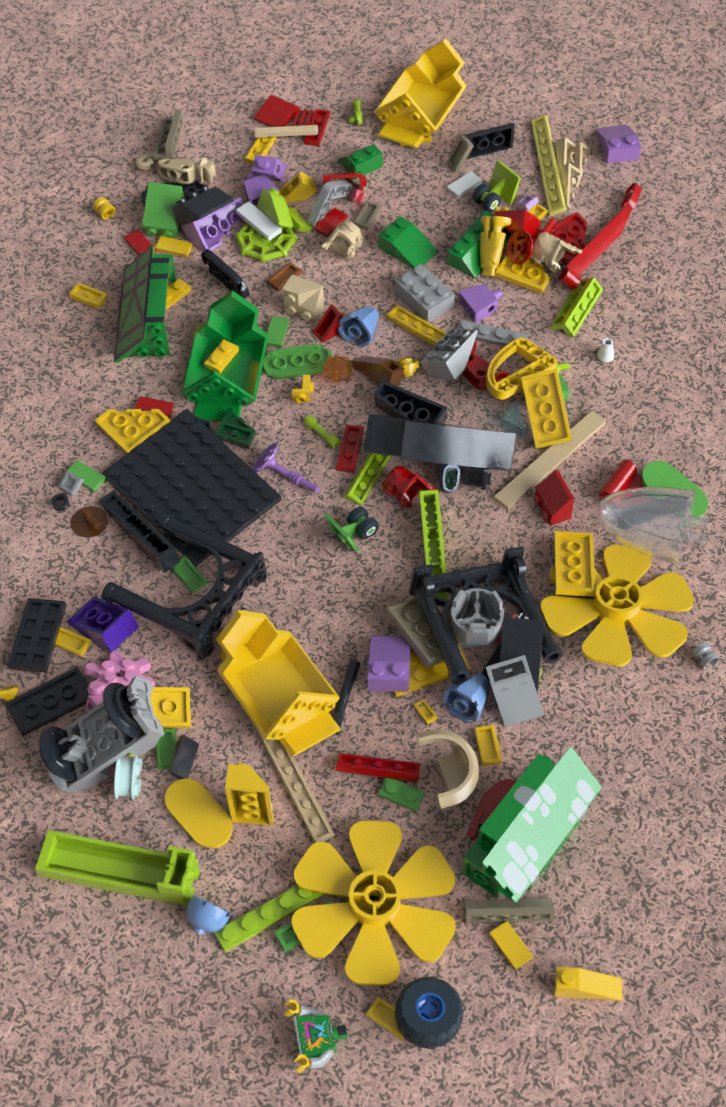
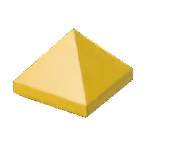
(9, 692)

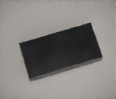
(183, 757)

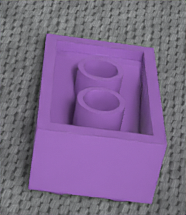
(619, 143)
(389, 664)

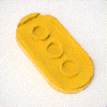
(198, 813)

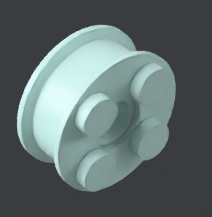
(126, 777)

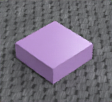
(526, 202)

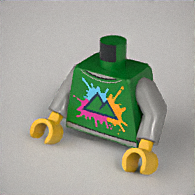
(314, 1036)

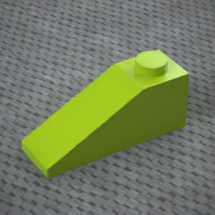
(275, 207)

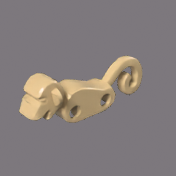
(180, 169)

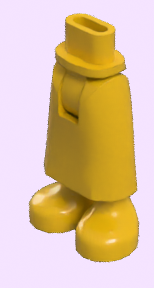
(492, 243)

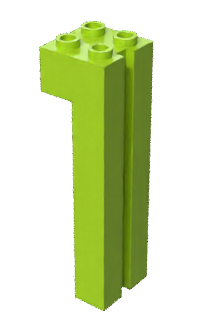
(119, 867)

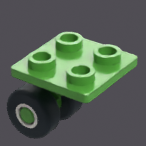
(358, 523)

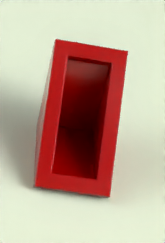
(329, 324)

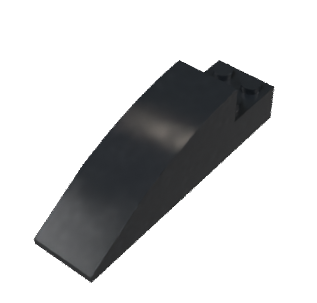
(439, 442)

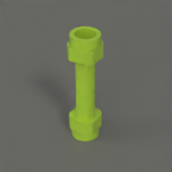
(311, 422)

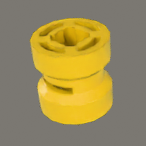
(103, 207)

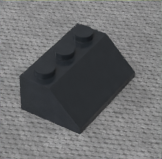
(491, 140)
(200, 204)

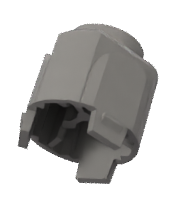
(477, 618)

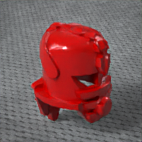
(404, 485)

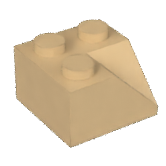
(303, 298)

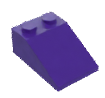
(104, 623)

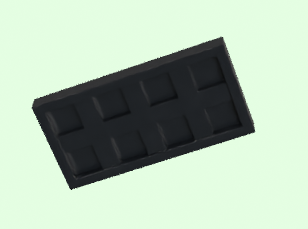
(37, 635)

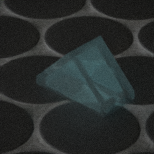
(513, 421)

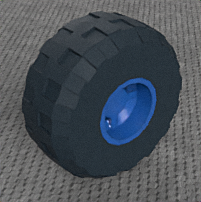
(429, 1012)

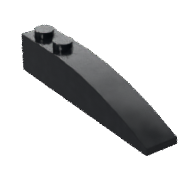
(141, 532)

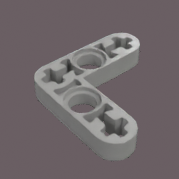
(329, 191)

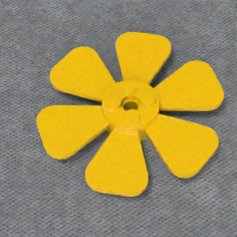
(619, 605)
(372, 955)

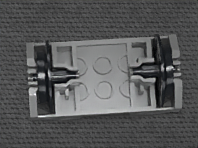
(117, 726)

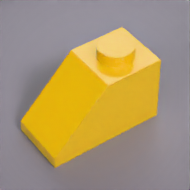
(298, 188)

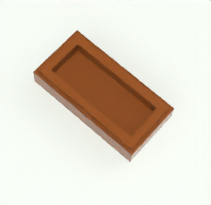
(281, 277)

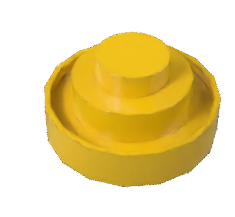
(409, 364)

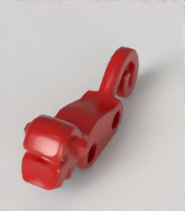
(477, 370)

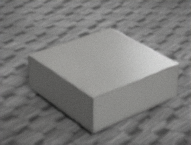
(71, 483)

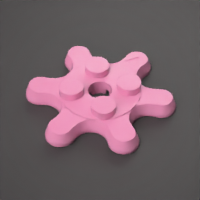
(108, 671)

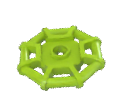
(262, 244)

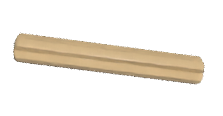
(286, 131)

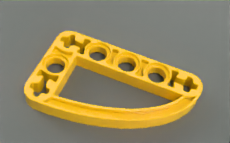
(526, 349)

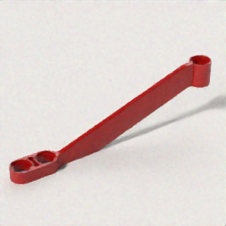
(580, 262)

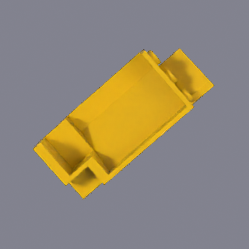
(422, 96)
(276, 682)

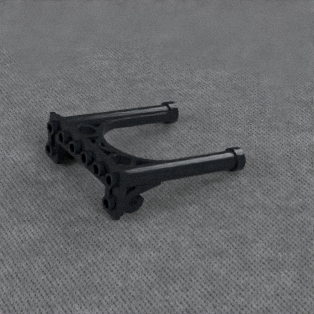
(509, 572)
(197, 633)

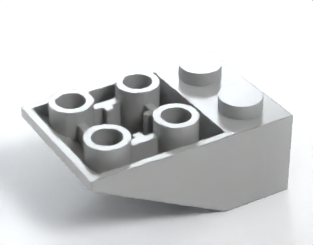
(450, 354)
(514, 691)

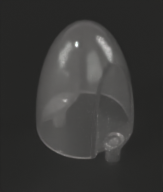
(653, 521)

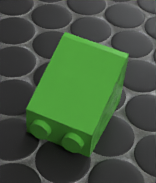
(158, 213)

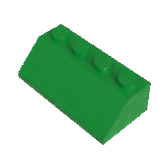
(466, 251)

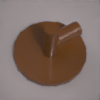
(89, 522)

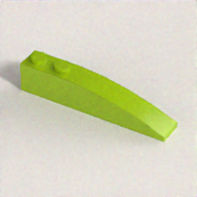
(432, 533)

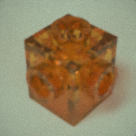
(338, 368)

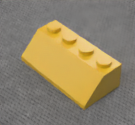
(248, 796)

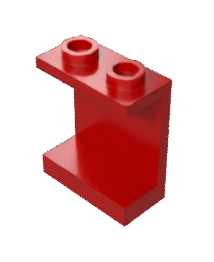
(362, 178)

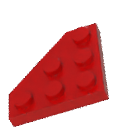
(572, 231)

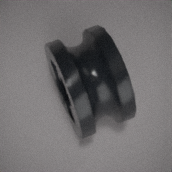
(58, 497)

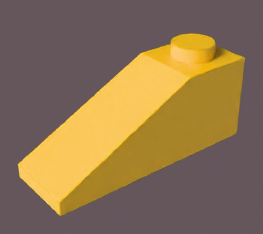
(586, 984)

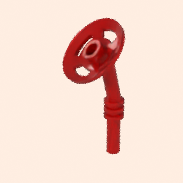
(523, 246)

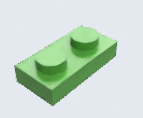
(401, 794)

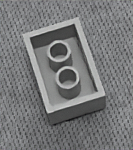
(424, 293)

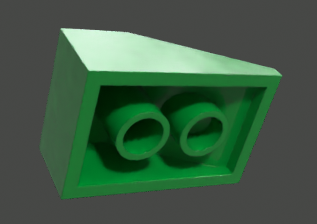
(406, 243)

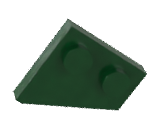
(235, 430)

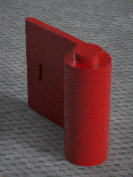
(623, 477)

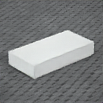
(464, 184)

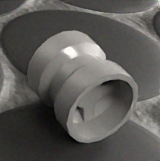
(705, 655)

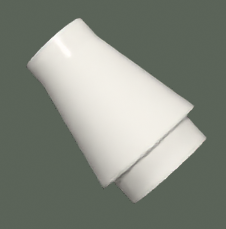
(606, 350)

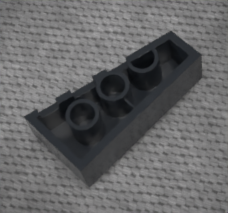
(406, 404)

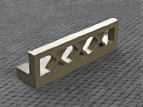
(172, 138)
(506, 910)

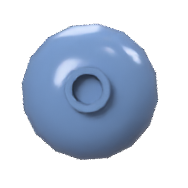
(205, 915)

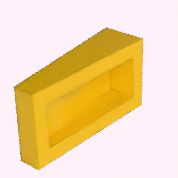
(425, 711)

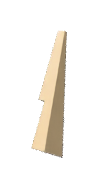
(570, 165)

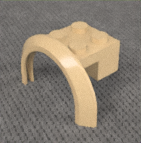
(457, 770)

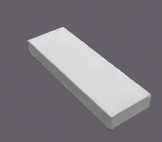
(258, 221)

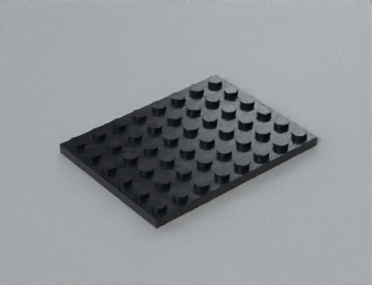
(193, 482)

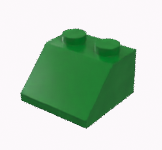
(364, 159)

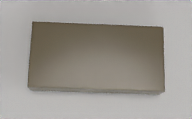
(460, 153)
(367, 215)

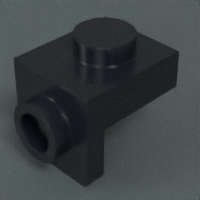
(477, 477)

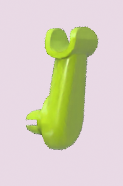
(356, 106)

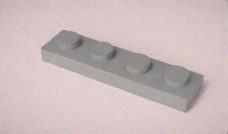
(492, 334)

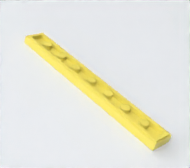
(548, 166)

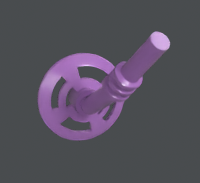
(268, 460)

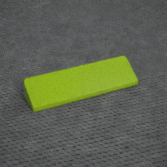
(364, 476)

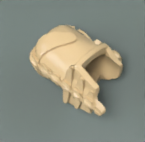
(336, 242)
(552, 249)

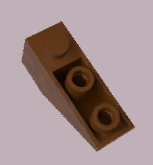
(380, 369)

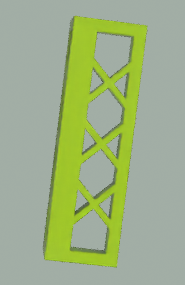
(577, 308)

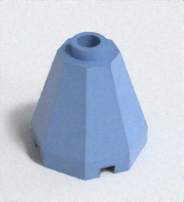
(359, 323)
(466, 695)

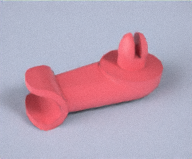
(355, 194)

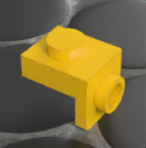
(303, 395)

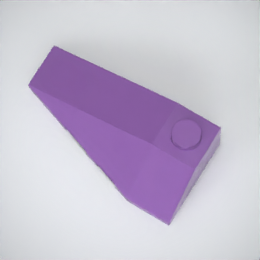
(209, 230)

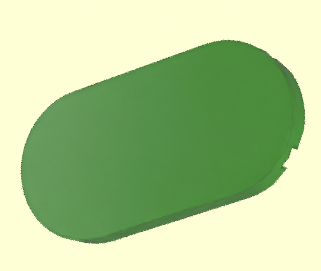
(295, 361)
(664, 475)

